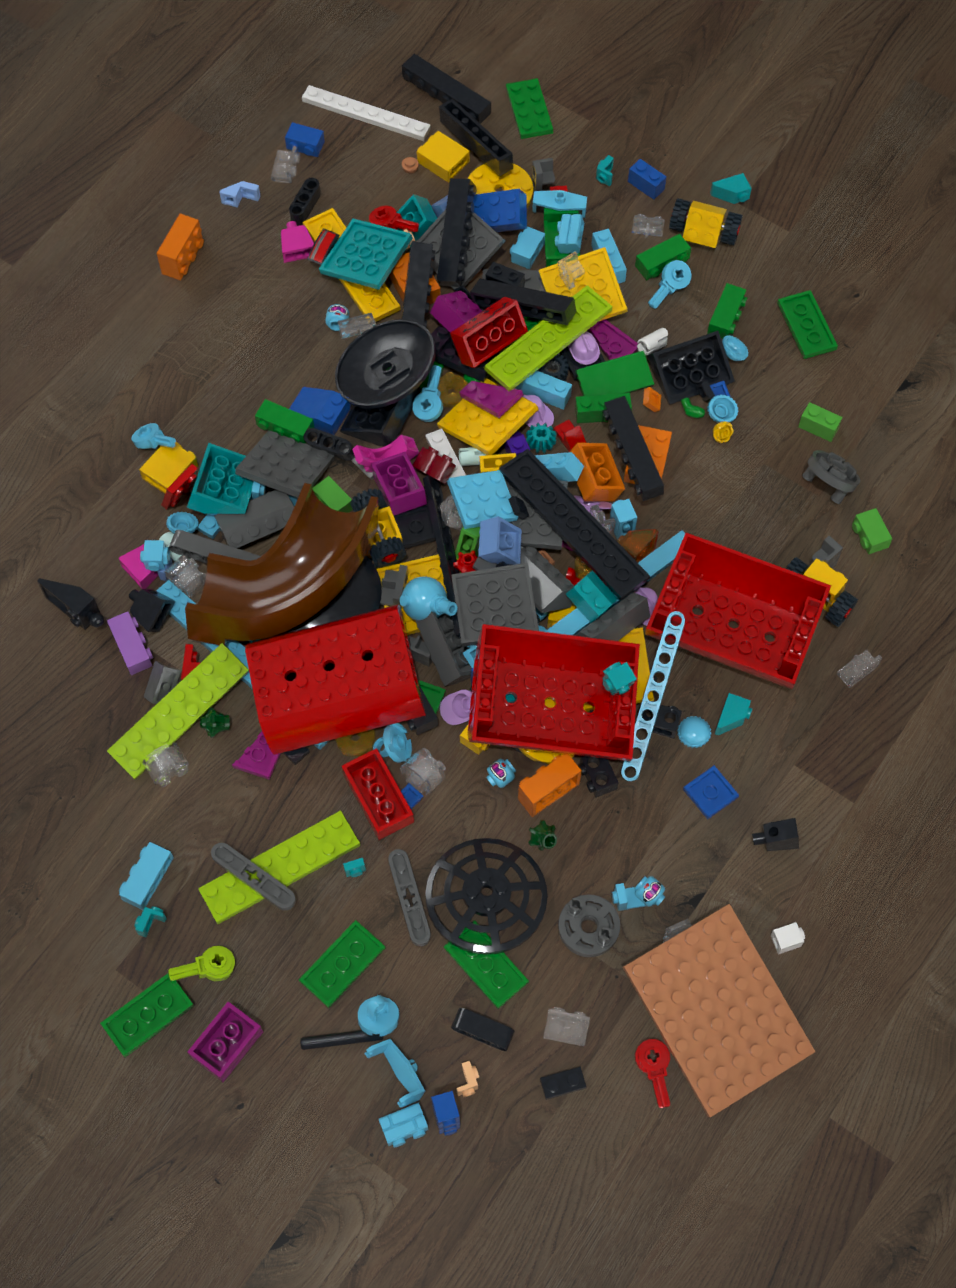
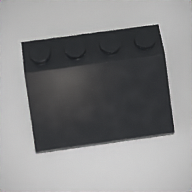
(689, 364)
(380, 424)

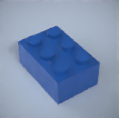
(502, 209)

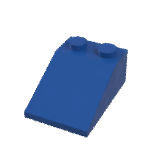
(324, 406)

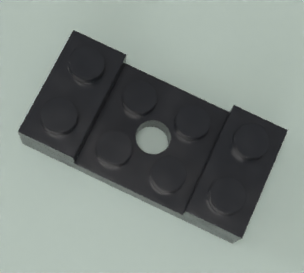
(448, 356)

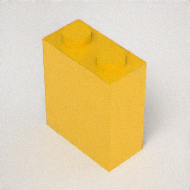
(443, 156)
(167, 466)

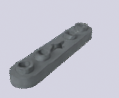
(269, 887)
(415, 915)

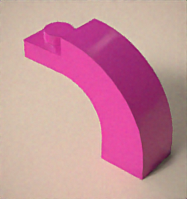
(366, 456)

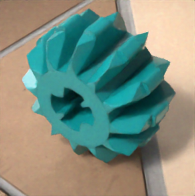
(541, 437)

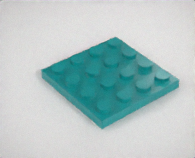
(365, 253)

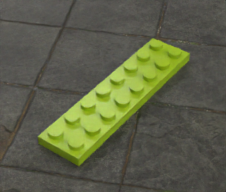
(546, 341)
(179, 709)
(285, 863)

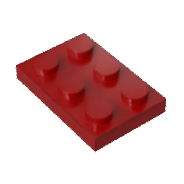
(181, 485)

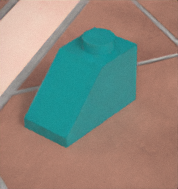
(732, 189)
(733, 713)

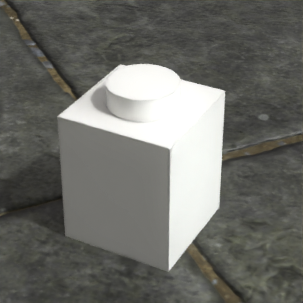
(787, 938)

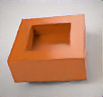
(652, 399)

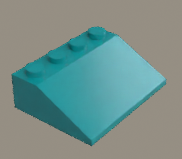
(217, 485)

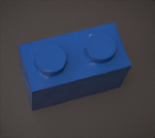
(305, 138)
(647, 179)

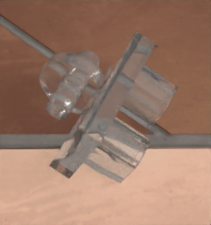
(647, 225)

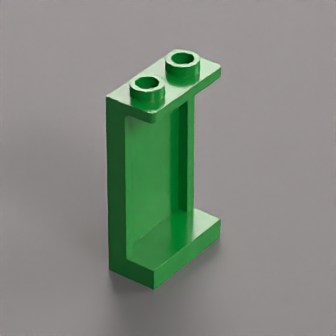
(550, 221)

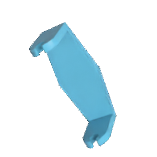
(560, 201)
(402, 1068)

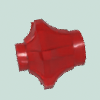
(465, 562)

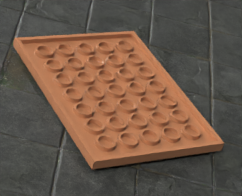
(718, 1010)

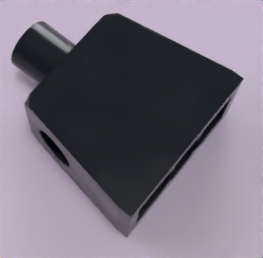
(150, 608)
(778, 835)

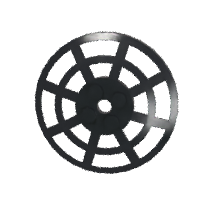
(486, 905)

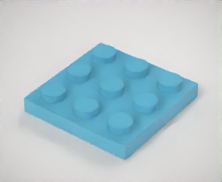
(481, 498)

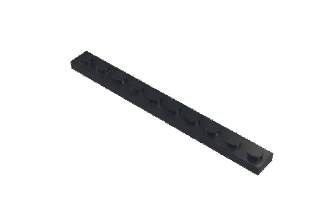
(443, 540)

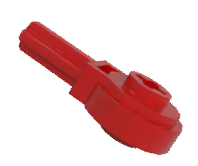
(388, 217)
(655, 1070)

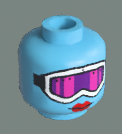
(336, 313)
(501, 773)
(650, 891)

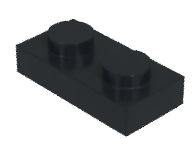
(563, 1083)

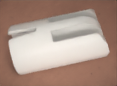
(653, 341)

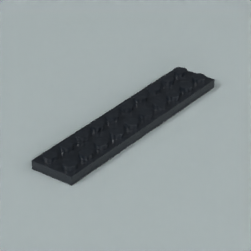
(574, 524)

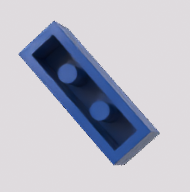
(446, 1113)

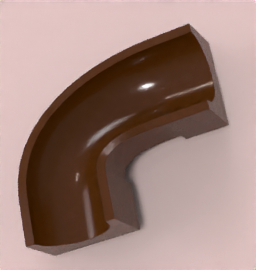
(290, 581)

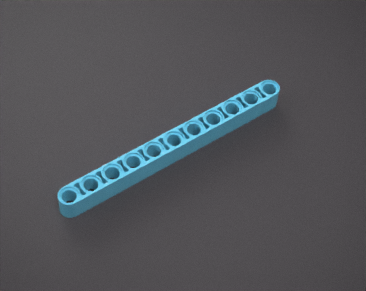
(652, 564)

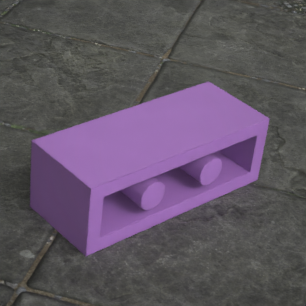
(130, 642)

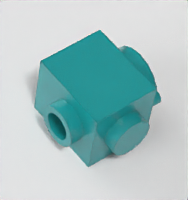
(618, 678)

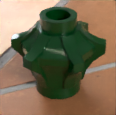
(214, 722)
(543, 836)

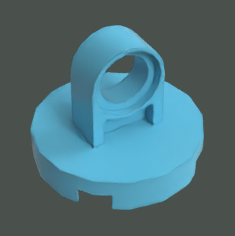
(395, 743)
(378, 1015)

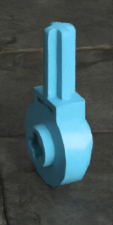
(671, 282)
(429, 397)
(151, 436)

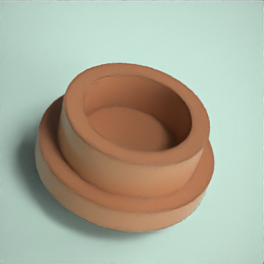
(410, 165)

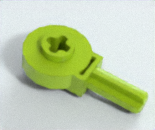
(205, 966)

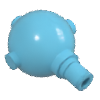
(426, 595)

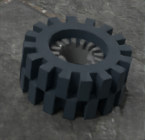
(559, 364)

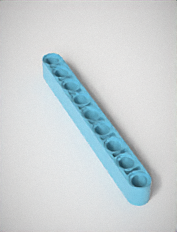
(660, 688)

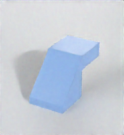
(233, 194)

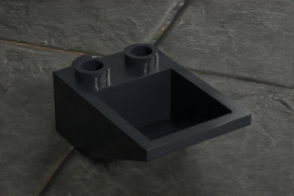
(73, 602)

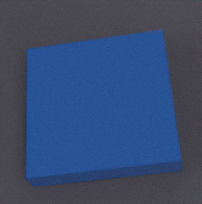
(711, 792)

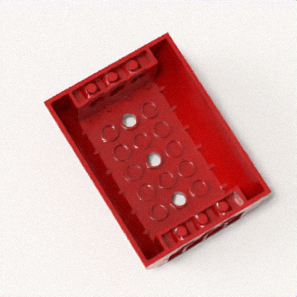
(741, 590)
(556, 668)
(339, 701)

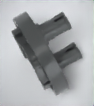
(833, 471)
(577, 912)

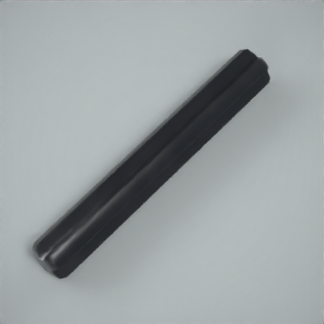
(338, 1039)

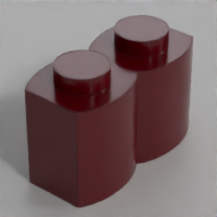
(434, 465)

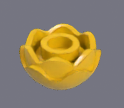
(722, 431)

